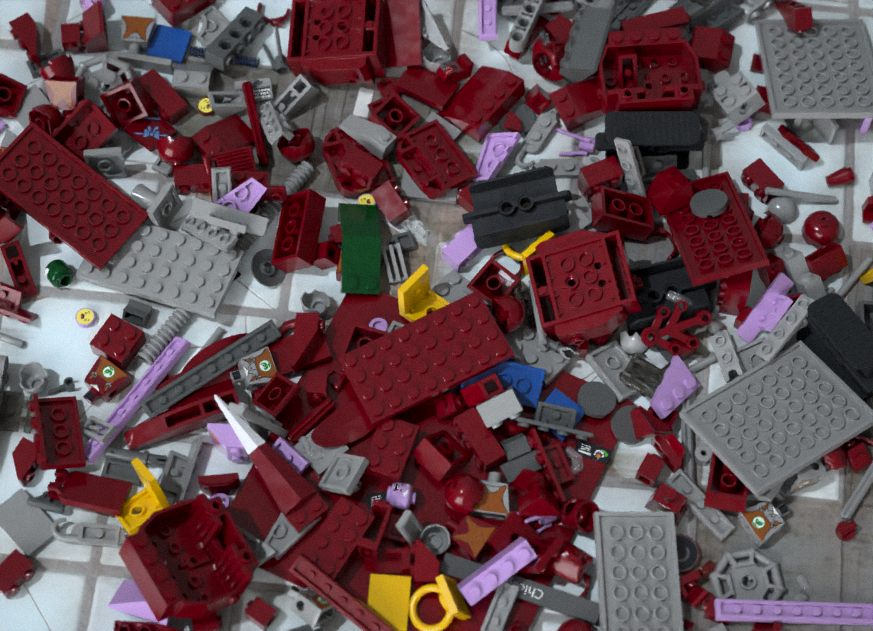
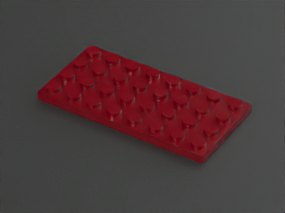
(68, 196)
(718, 244)
(425, 358)

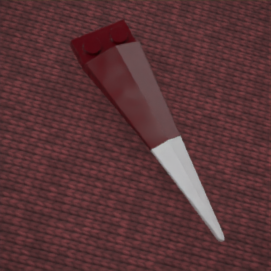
(291, 492)

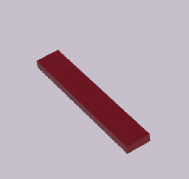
(338, 595)

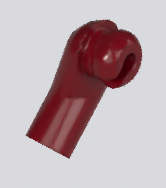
(286, 326)

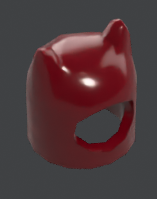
(578, 515)

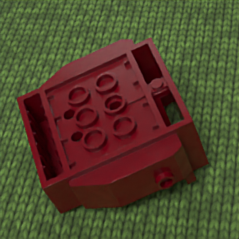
(338, 53)
(673, 81)
(585, 308)
(186, 532)

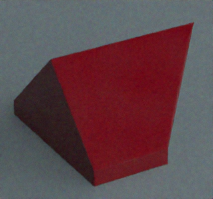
(646, 424)

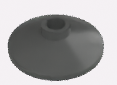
(272, 275)

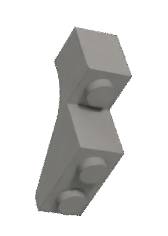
(798, 272)

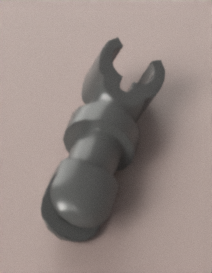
(556, 346)

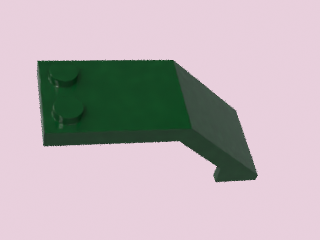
(360, 249)

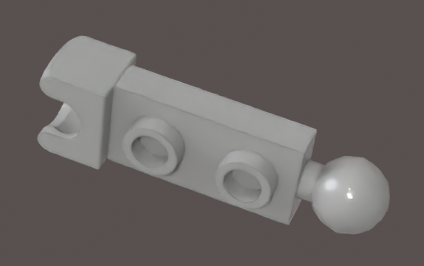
(725, 351)

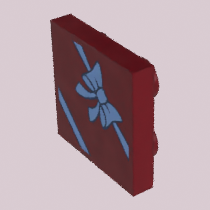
(149, 130)

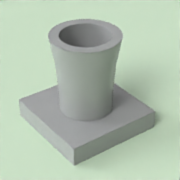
(160, 206)

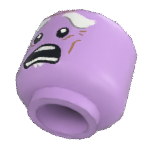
(401, 495)

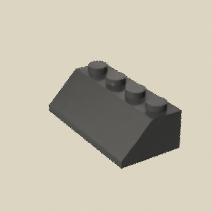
(586, 43)

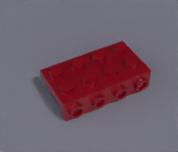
(85, 129)
(57, 432)

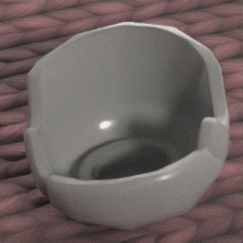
(435, 58)
(782, 207)
(315, 302)
(632, 344)
(33, 378)
(436, 538)

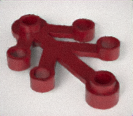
(672, 328)

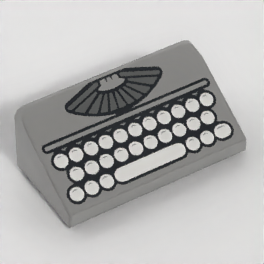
(261, 88)

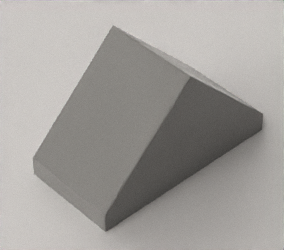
(226, 102)

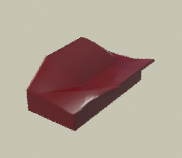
(669, 450)
(219, 483)

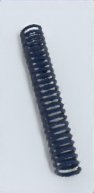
(245, 64)

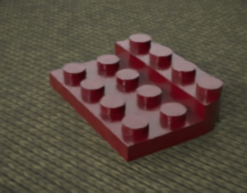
(334, 148)
(434, 160)

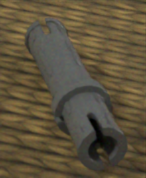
(129, 455)

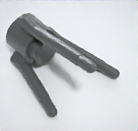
(280, 63)

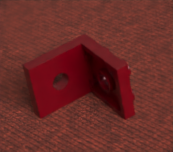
(543, 546)

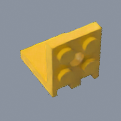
(417, 298)
(147, 501)

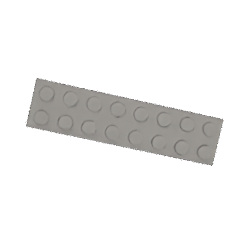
(523, 340)

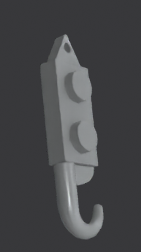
(537, 137)
(563, 167)
(91, 534)

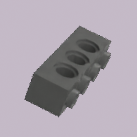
(234, 39)

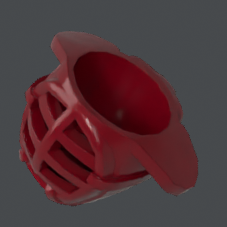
(554, 53)
(570, 562)

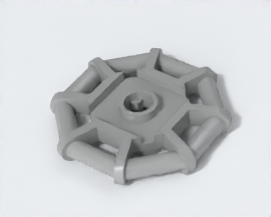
(102, 75)
(747, 570)

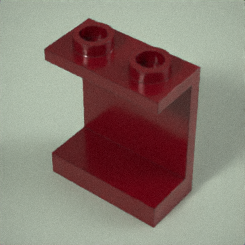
(372, 549)

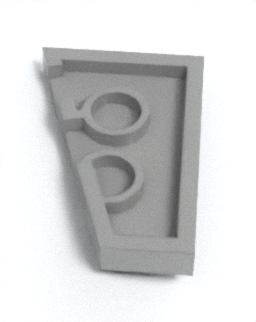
(283, 536)

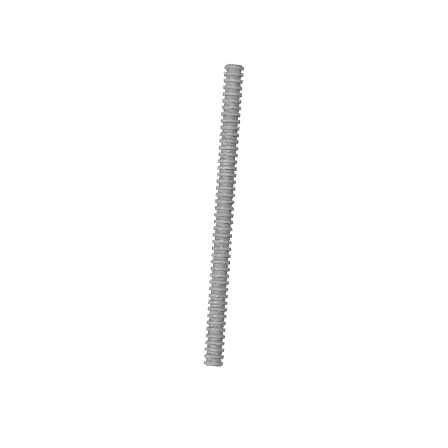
(244, 242)

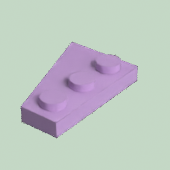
(495, 153)
(244, 196)
(674, 388)

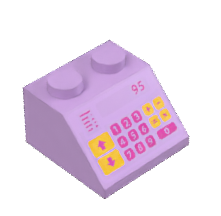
(227, 442)

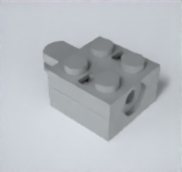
(736, 96)

